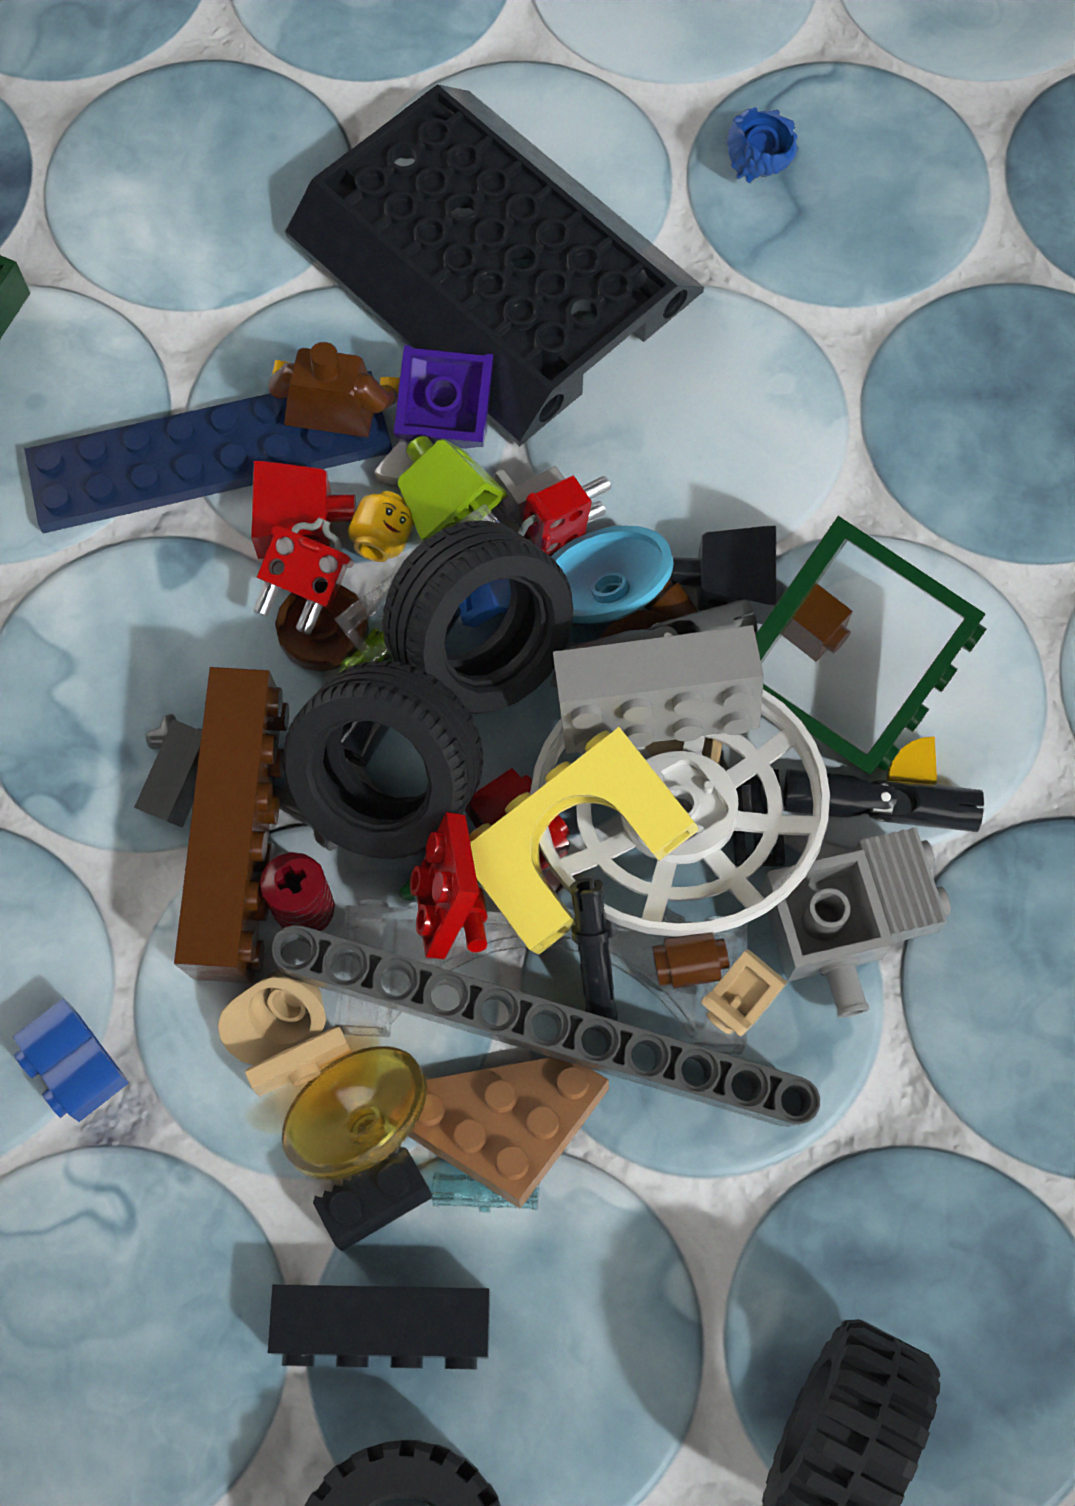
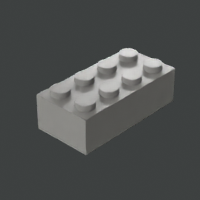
(661, 688)

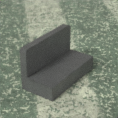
(172, 778)

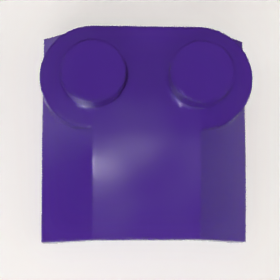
(443, 396)

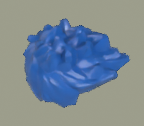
(761, 143)

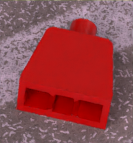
(291, 496)

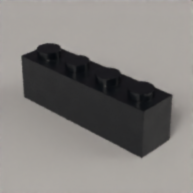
(379, 1323)

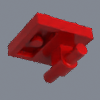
(449, 891)

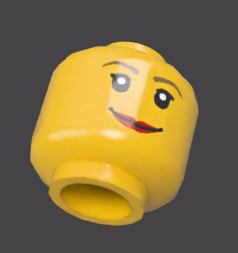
(381, 526)

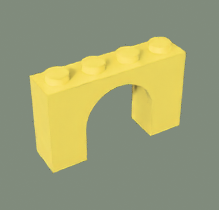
(508, 851)

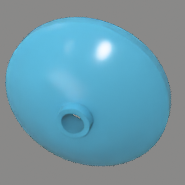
(614, 571)

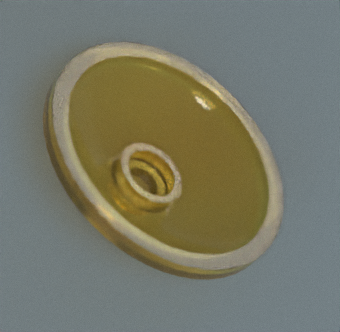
(354, 1113)

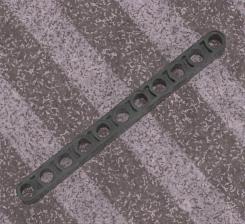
(571, 1023)

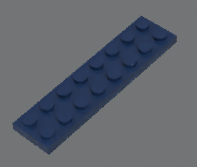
(180, 459)

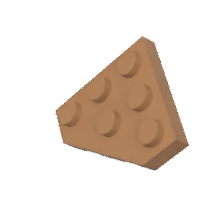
(508, 1120)

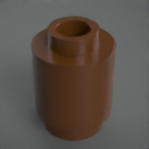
(690, 960)

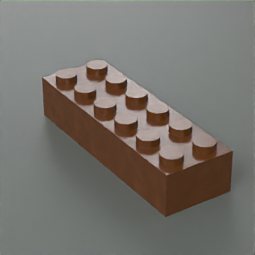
(231, 826)

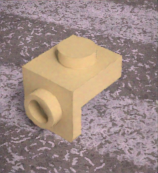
(743, 994)

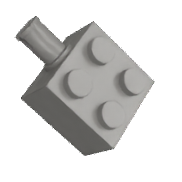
(830, 926)

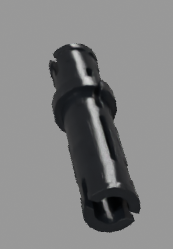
(591, 936)

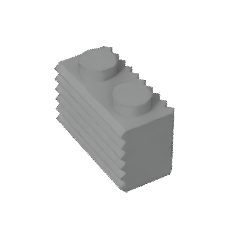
(905, 883)

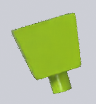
(444, 485)

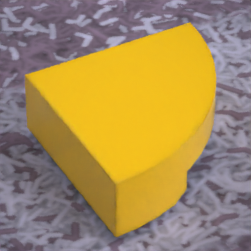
(915, 762)

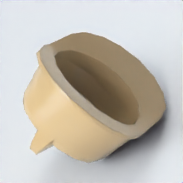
(271, 1018)

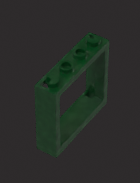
(936, 676)

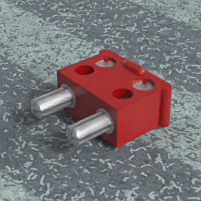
(562, 512)
(304, 566)

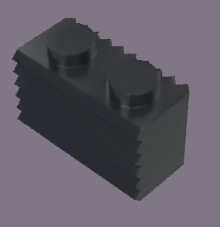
(372, 1199)

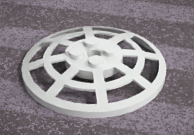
(716, 815)

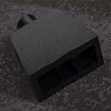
(733, 568)

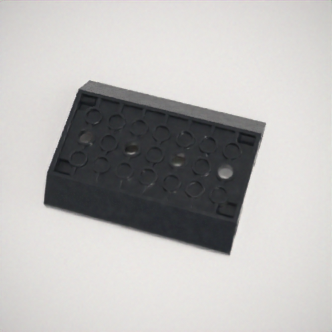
(451, 277)

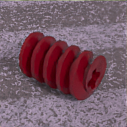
(297, 891)

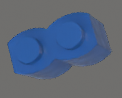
(69, 1062)

